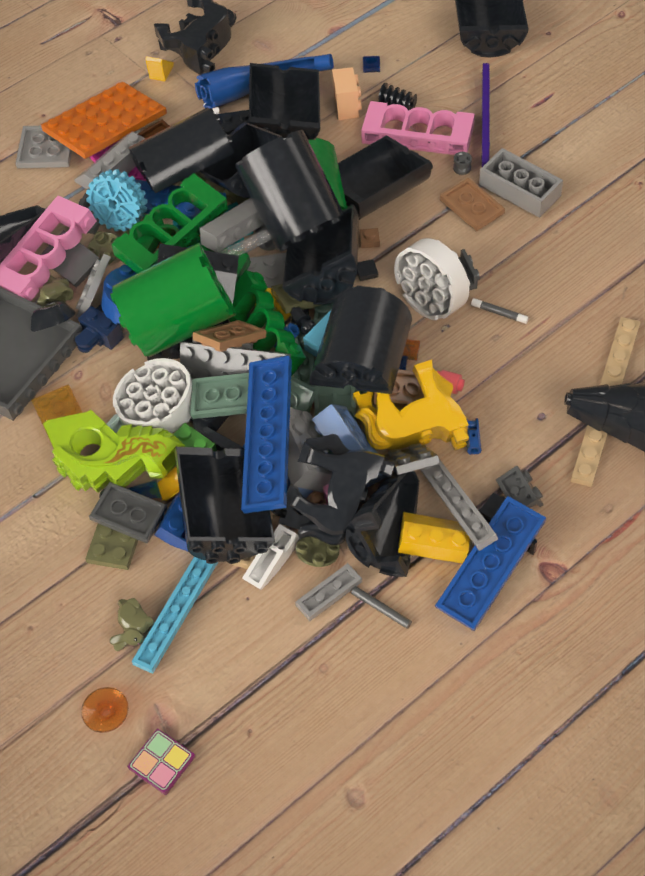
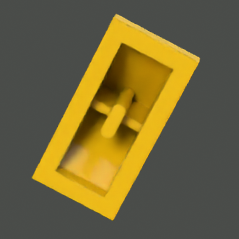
(158, 68)

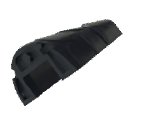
(15, 226)
(612, 409)
(376, 527)

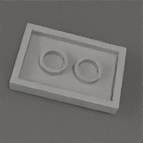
(92, 284)

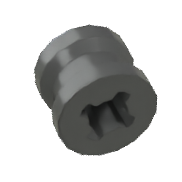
(462, 163)

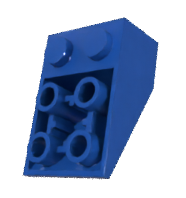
(172, 526)

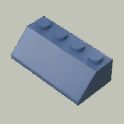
(339, 421)

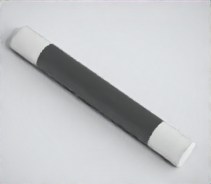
(500, 311)

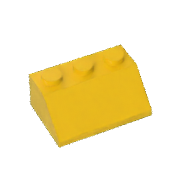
(433, 538)

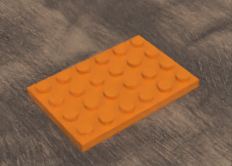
(103, 119)

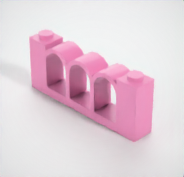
(380, 114)
(59, 211)

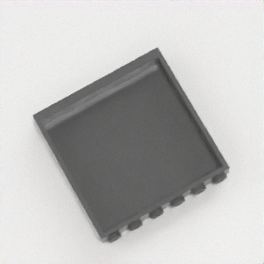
(28, 356)

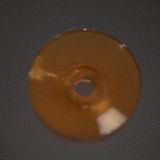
(100, 701)

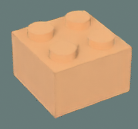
(346, 93)

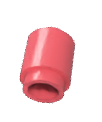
(454, 378)

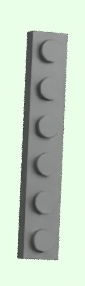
(460, 505)

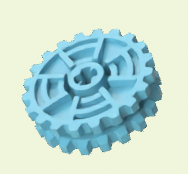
(116, 200)

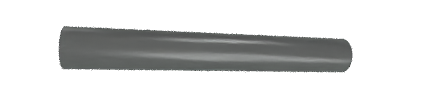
(381, 607)

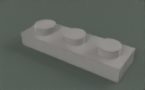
(328, 592)

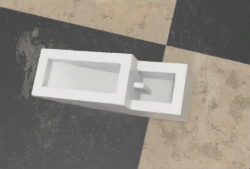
(268, 564)

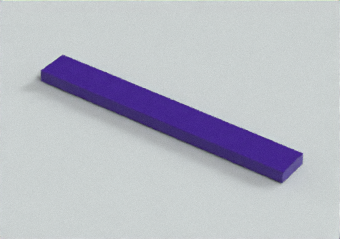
(485, 155)

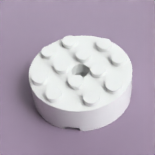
(432, 278)
(155, 395)

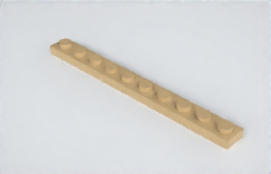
(614, 374)

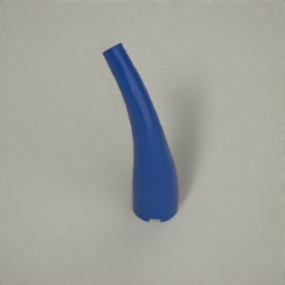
(233, 82)

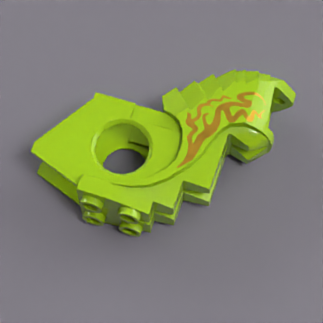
(120, 455)

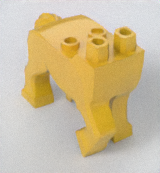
(418, 422)

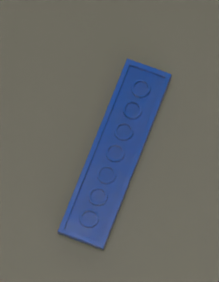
(267, 435)

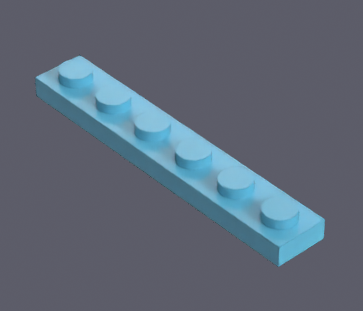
(173, 615)

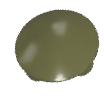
(102, 245)
(315, 552)

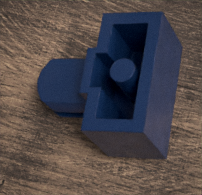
(97, 331)

